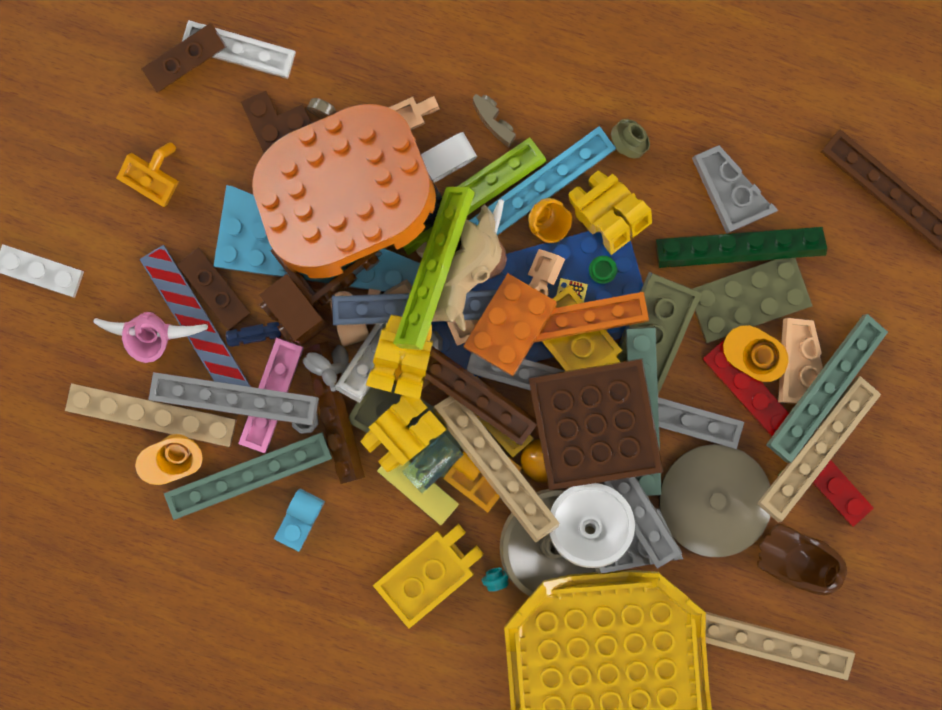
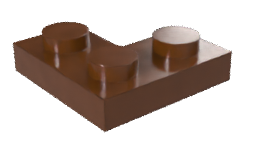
(267, 124)

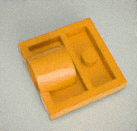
(472, 483)

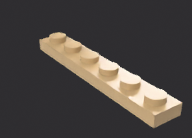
(150, 415)
(819, 449)
(497, 468)
(778, 646)

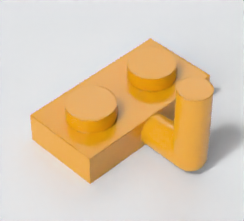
(147, 177)

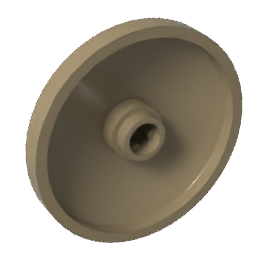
(713, 500)
(531, 562)

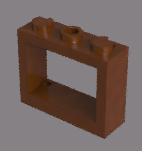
(343, 280)

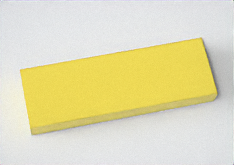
(433, 501)

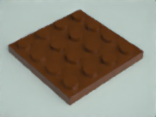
(596, 424)

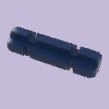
(253, 334)

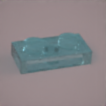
(432, 463)

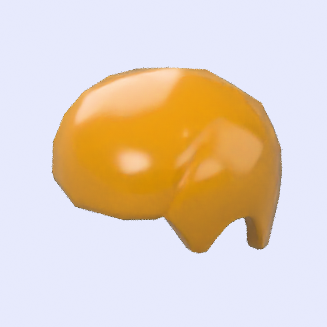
(550, 220)
(533, 461)

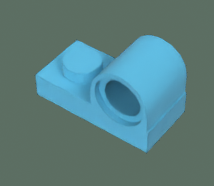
(299, 519)

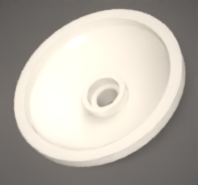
(594, 507)

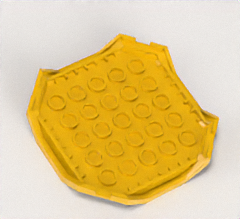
(608, 645)

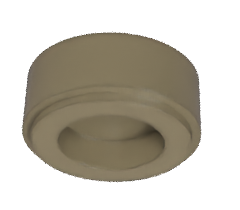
(320, 108)

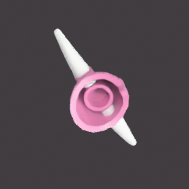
(147, 335)

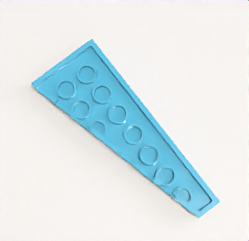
(245, 248)

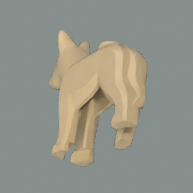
(468, 267)

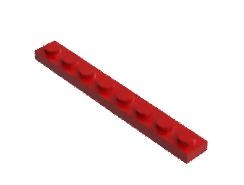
(770, 416)

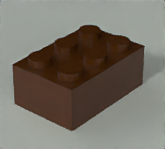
(297, 316)

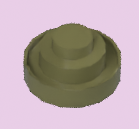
(630, 138)

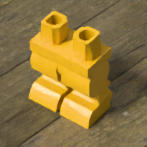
(601, 210)
(389, 356)
(400, 440)

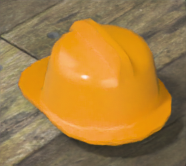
(756, 353)
(169, 460)

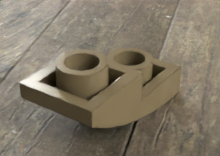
(488, 112)

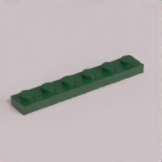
(741, 247)

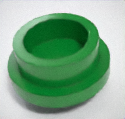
(602, 269)

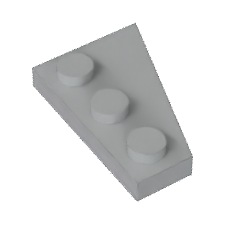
(730, 191)

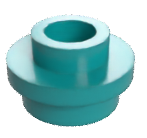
(495, 579)

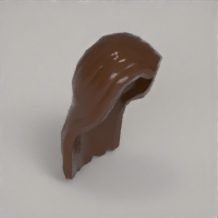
(801, 561)

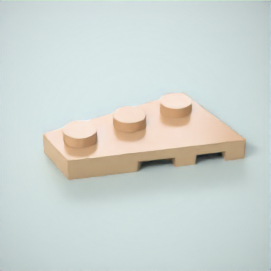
(804, 354)

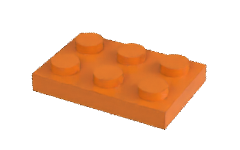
(510, 324)

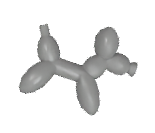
(321, 366)

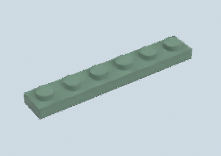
(642, 344)
(827, 388)
(248, 476)

